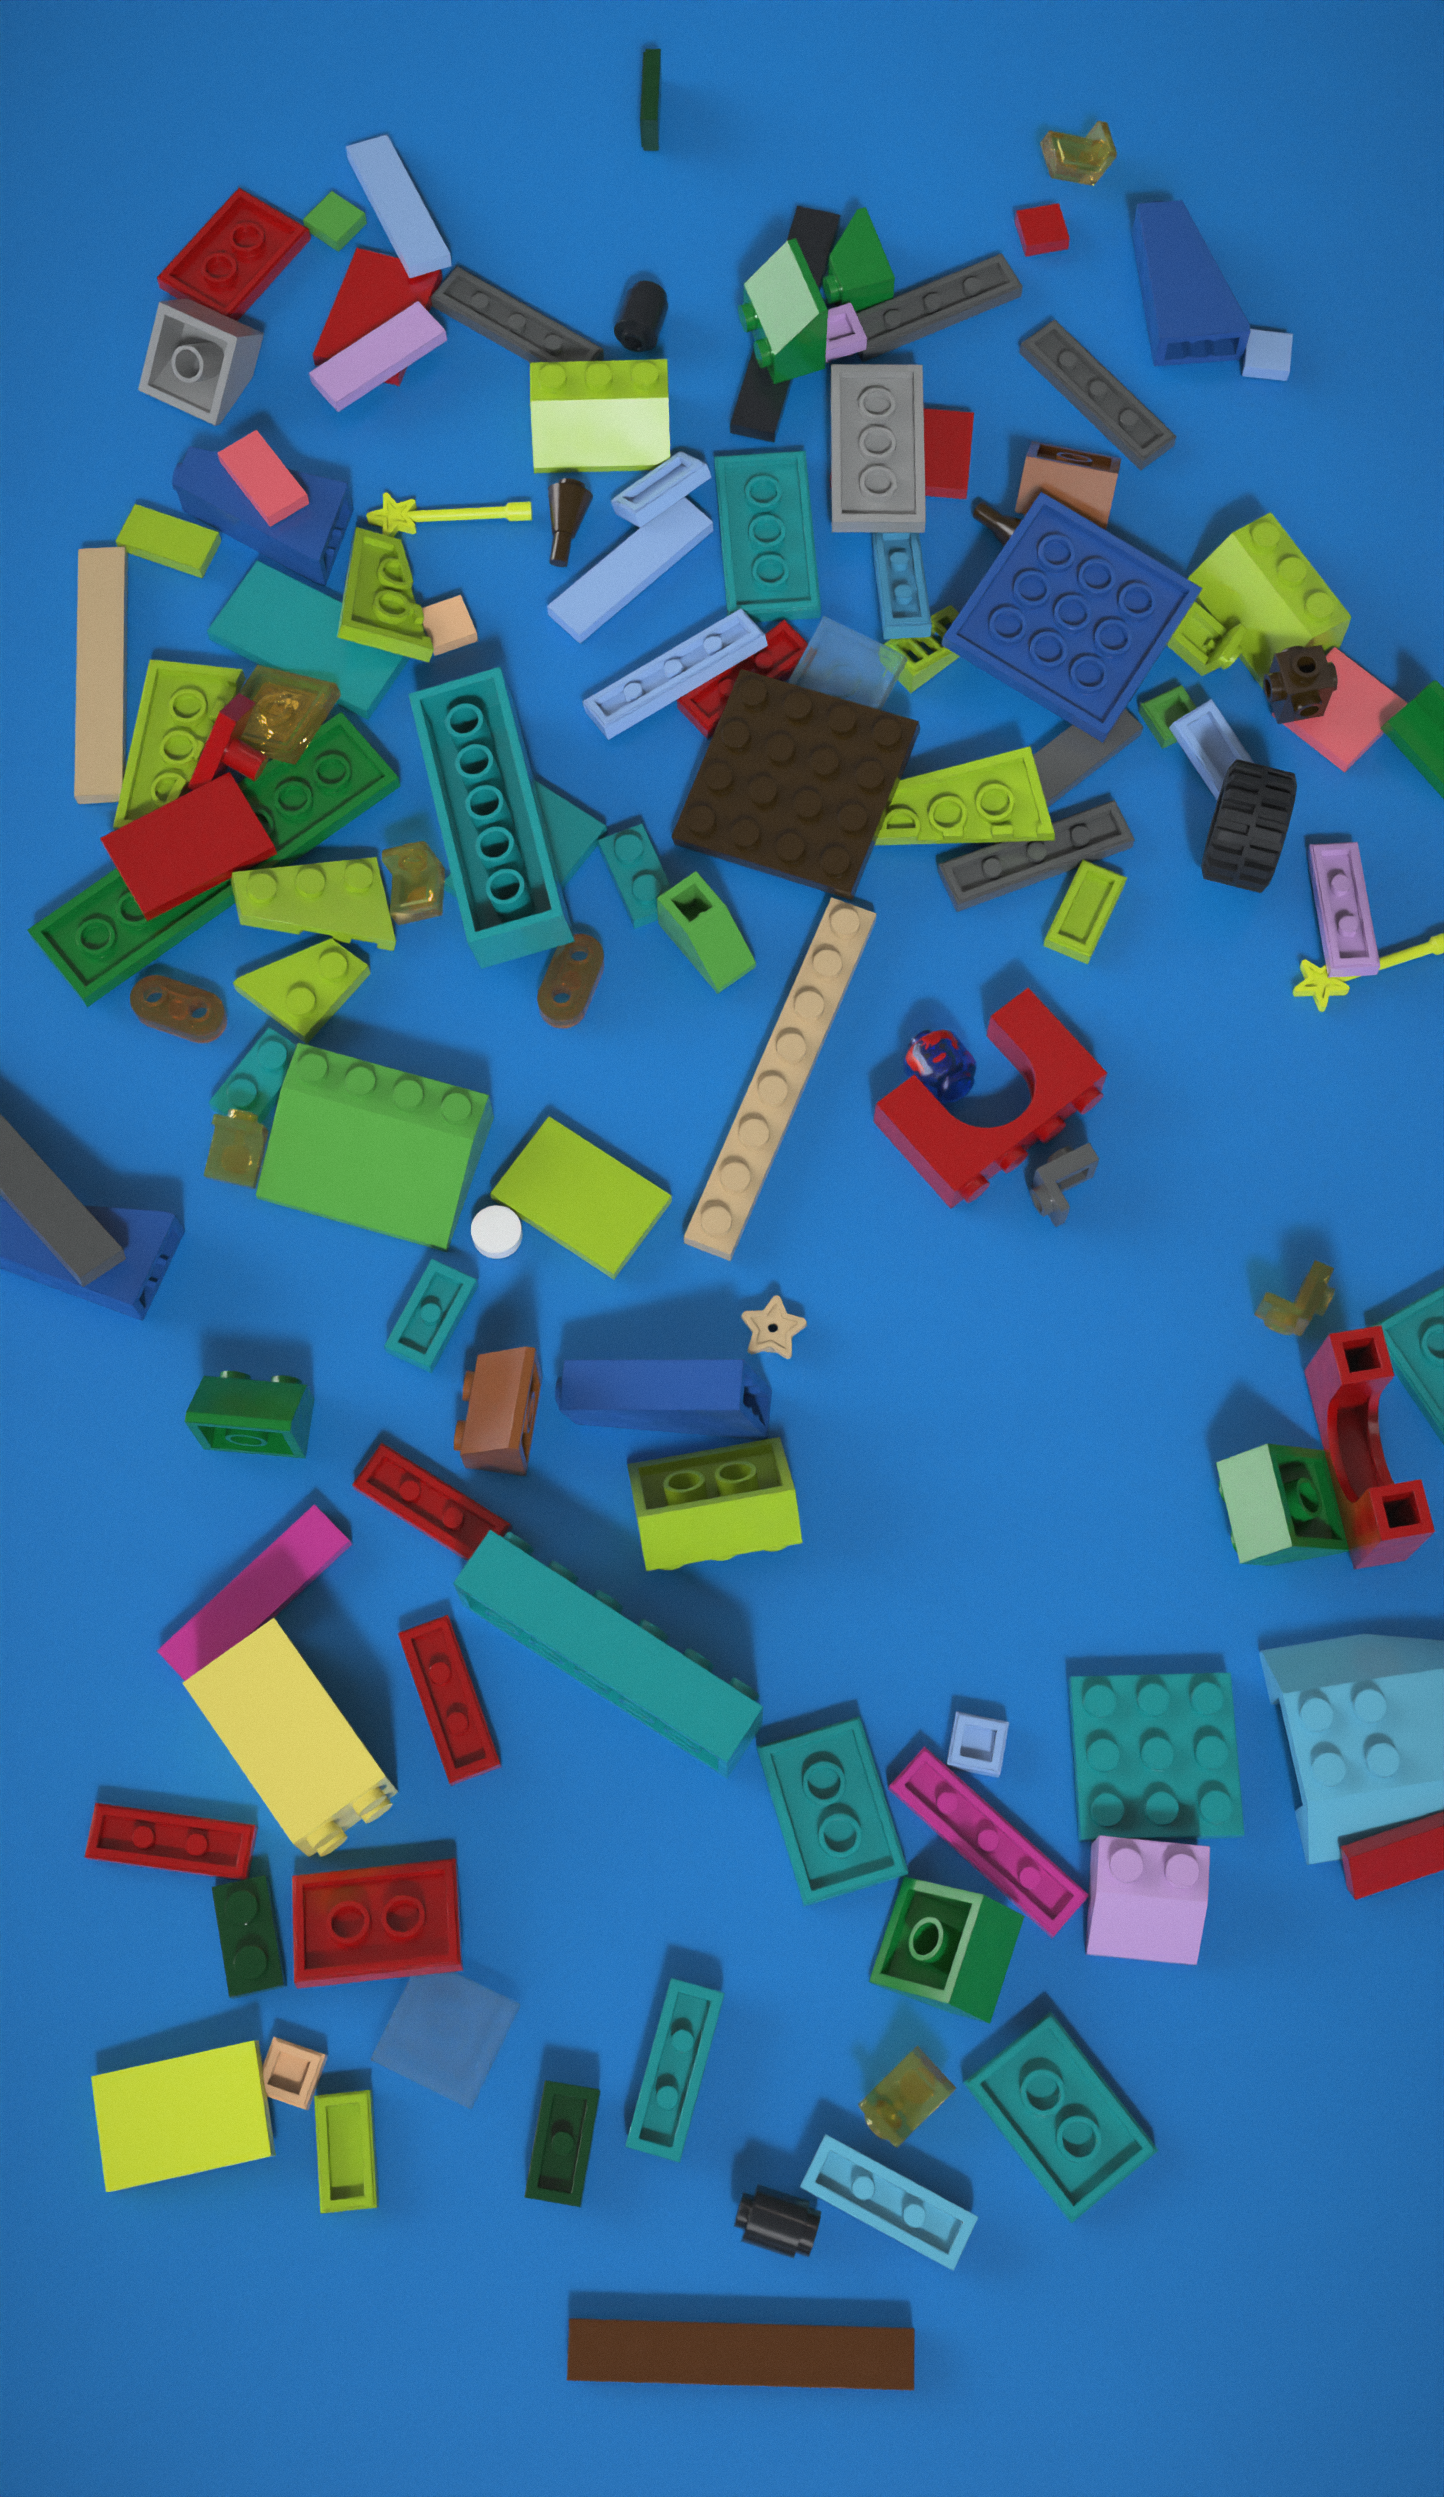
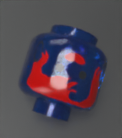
(941, 1064)

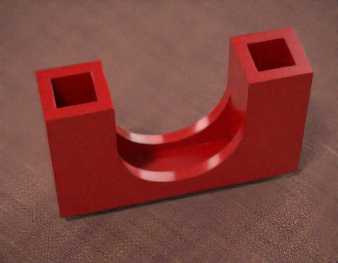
(962, 1157)
(1379, 1517)

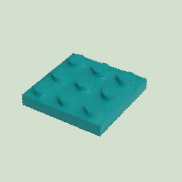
(1155, 1756)

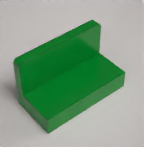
(1420, 733)

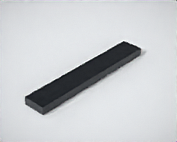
(760, 400)

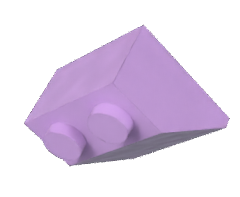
(1147, 1900)

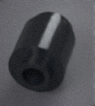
(641, 316)
(777, 2222)

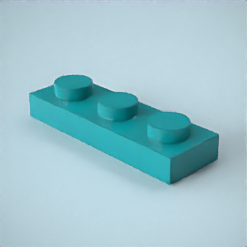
(675, 2070)

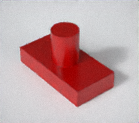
(227, 749)

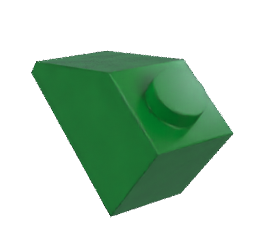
(859, 267)

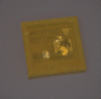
(285, 711)

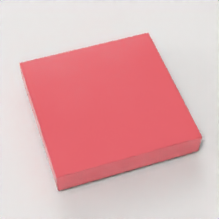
(1352, 715)

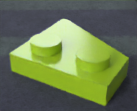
(305, 986)

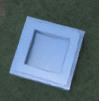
(1268, 355)
(977, 1744)

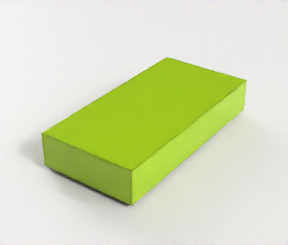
(168, 541)
(1085, 911)
(346, 2151)

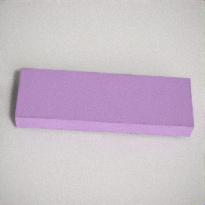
(378, 356)
(1343, 909)

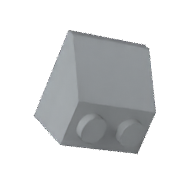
(199, 359)

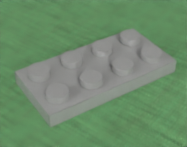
(877, 448)

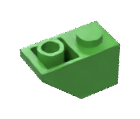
(704, 932)

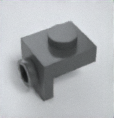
(1063, 1171)

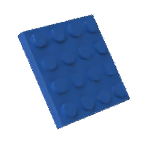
(1071, 616)

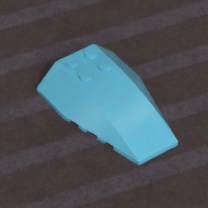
(1361, 1734)

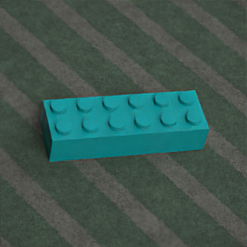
(490, 818)
(610, 1652)

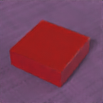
(1042, 229)

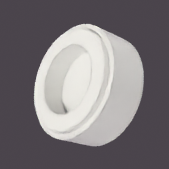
(496, 1232)

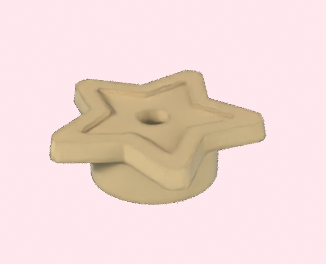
(772, 1342)

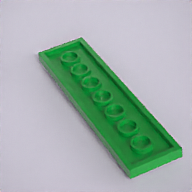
(103, 934)

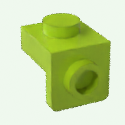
(1205, 642)

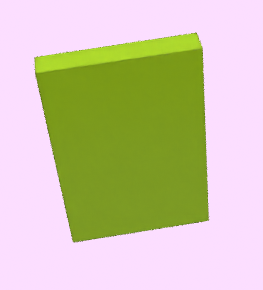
(581, 1197)

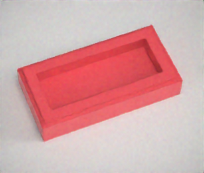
(263, 478)

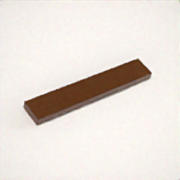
(741, 2354)

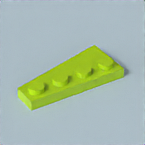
(171, 732)
(971, 803)

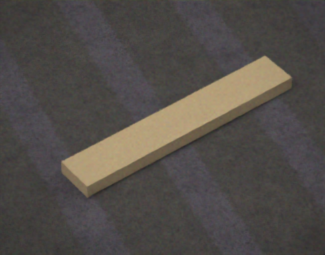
(101, 674)

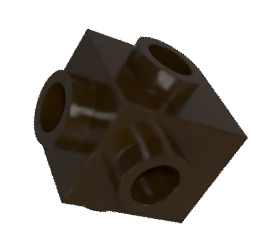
(1300, 683)

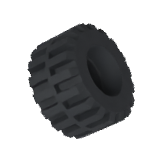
(1249, 826)

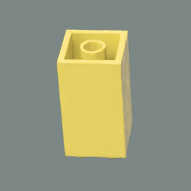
(291, 1740)

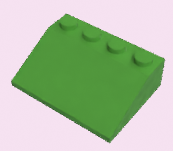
(374, 1146)

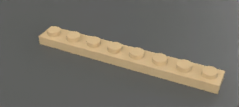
(780, 1080)

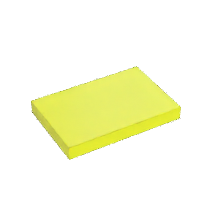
(182, 2116)

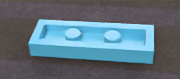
(889, 2202)

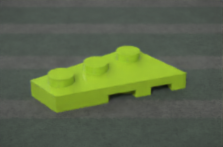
(379, 598)
(321, 898)

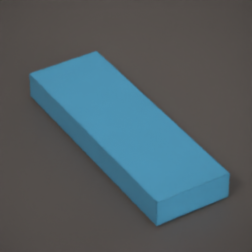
(901, 585)

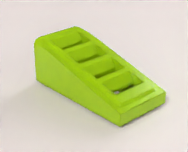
(928, 666)

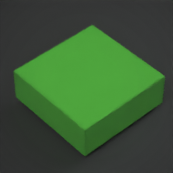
(335, 221)
(1163, 711)

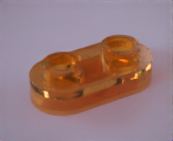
(573, 978)
(175, 1009)

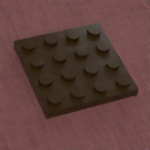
(796, 783)

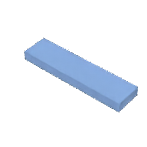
(398, 206)
(629, 569)
(675, 673)

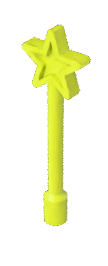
(402, 515)
(1321, 987)

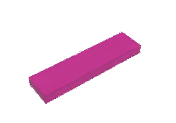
(257, 1593)
(988, 1842)

